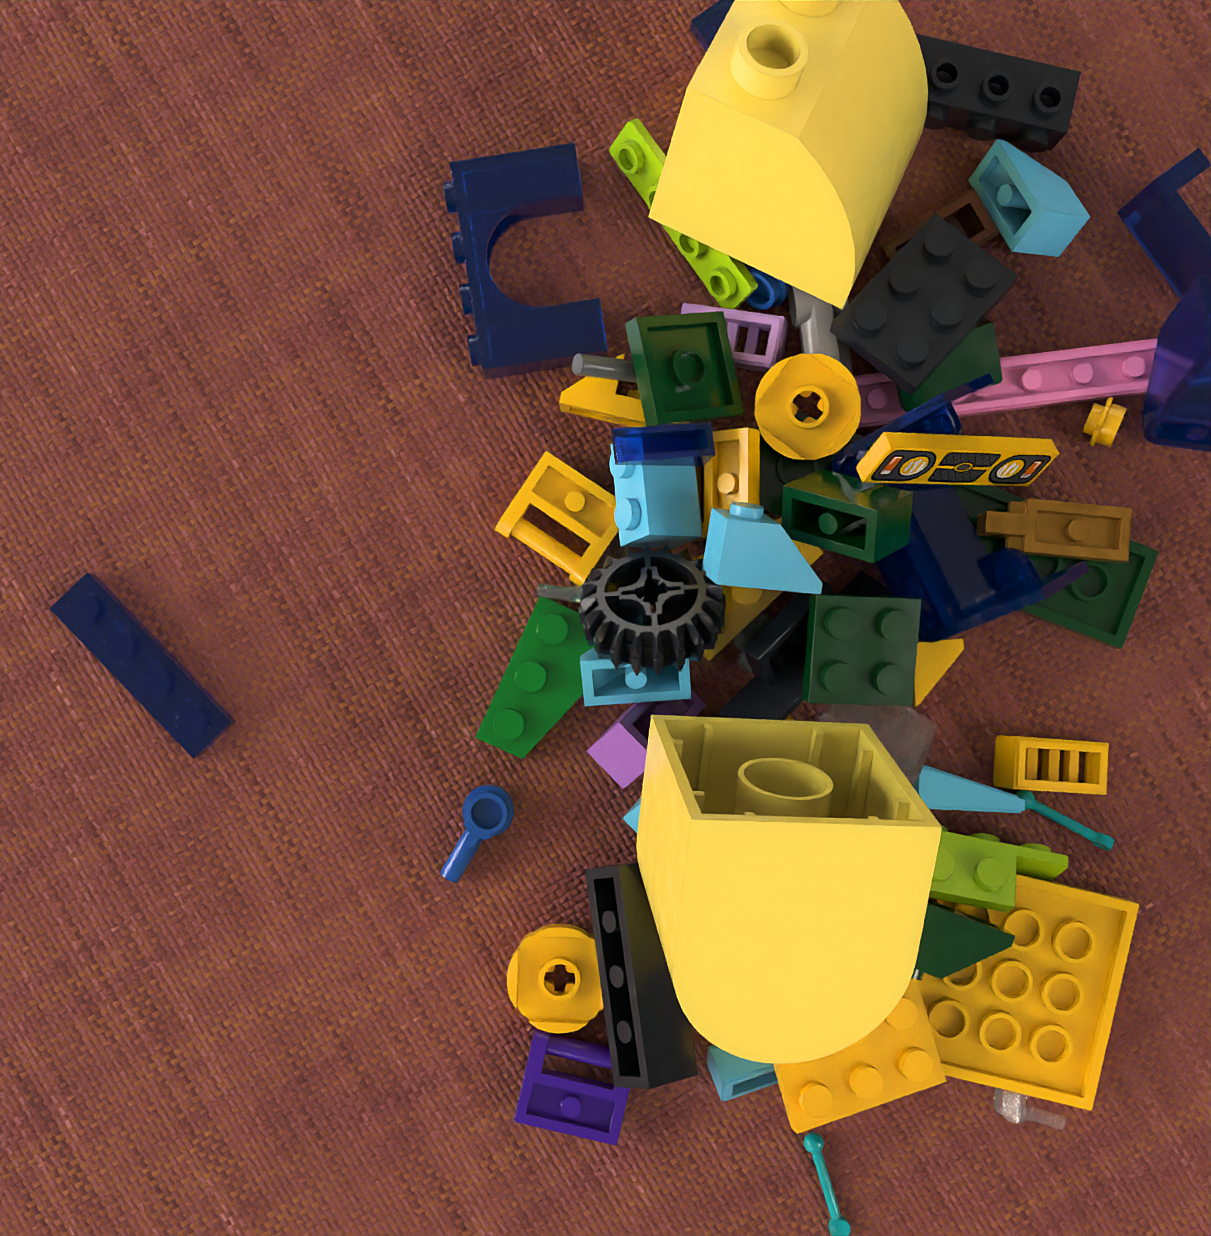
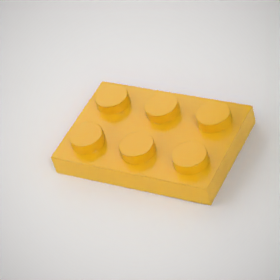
(877, 1069)

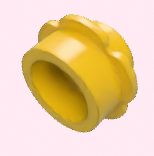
(1104, 422)

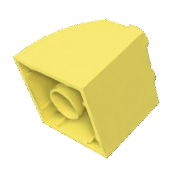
(797, 137)

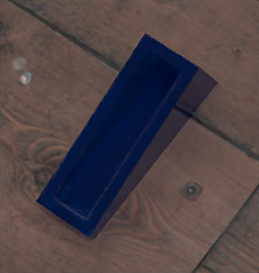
(664, 445)

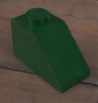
(955, 941)

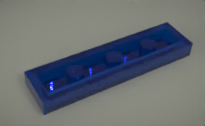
(142, 665)

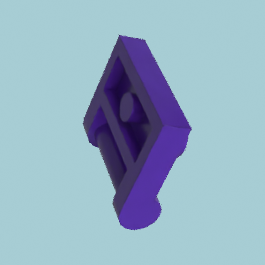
(566, 1100)

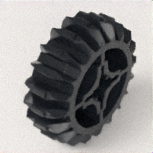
(619, 616)

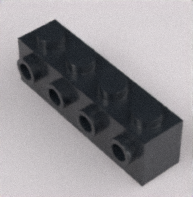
(997, 95)
(643, 1017)

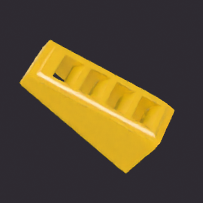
(1018, 763)

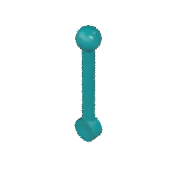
(1098, 839)
(837, 1224)

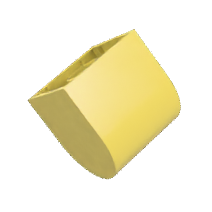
(783, 879)

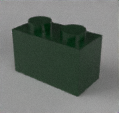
(847, 515)

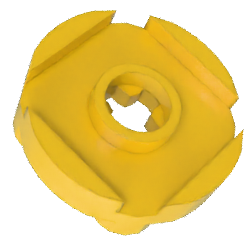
(838, 402)
(537, 998)

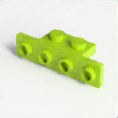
(642, 164)
(983, 870)

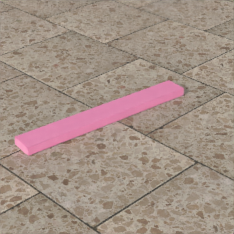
(1032, 382)

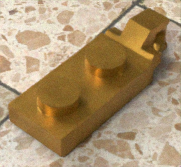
(1061, 529)

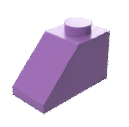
(624, 744)

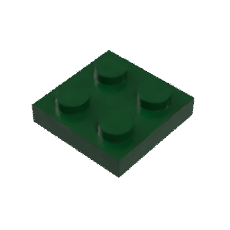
(684, 368)
(861, 649)

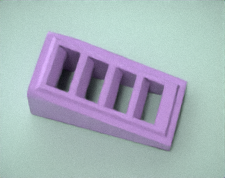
(756, 323)

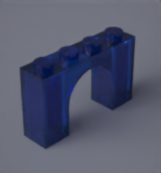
(489, 200)

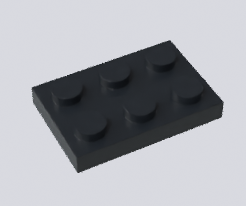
(923, 304)

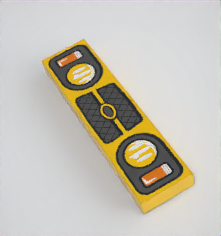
(955, 459)

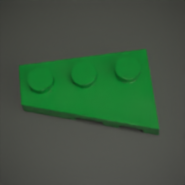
(538, 681)

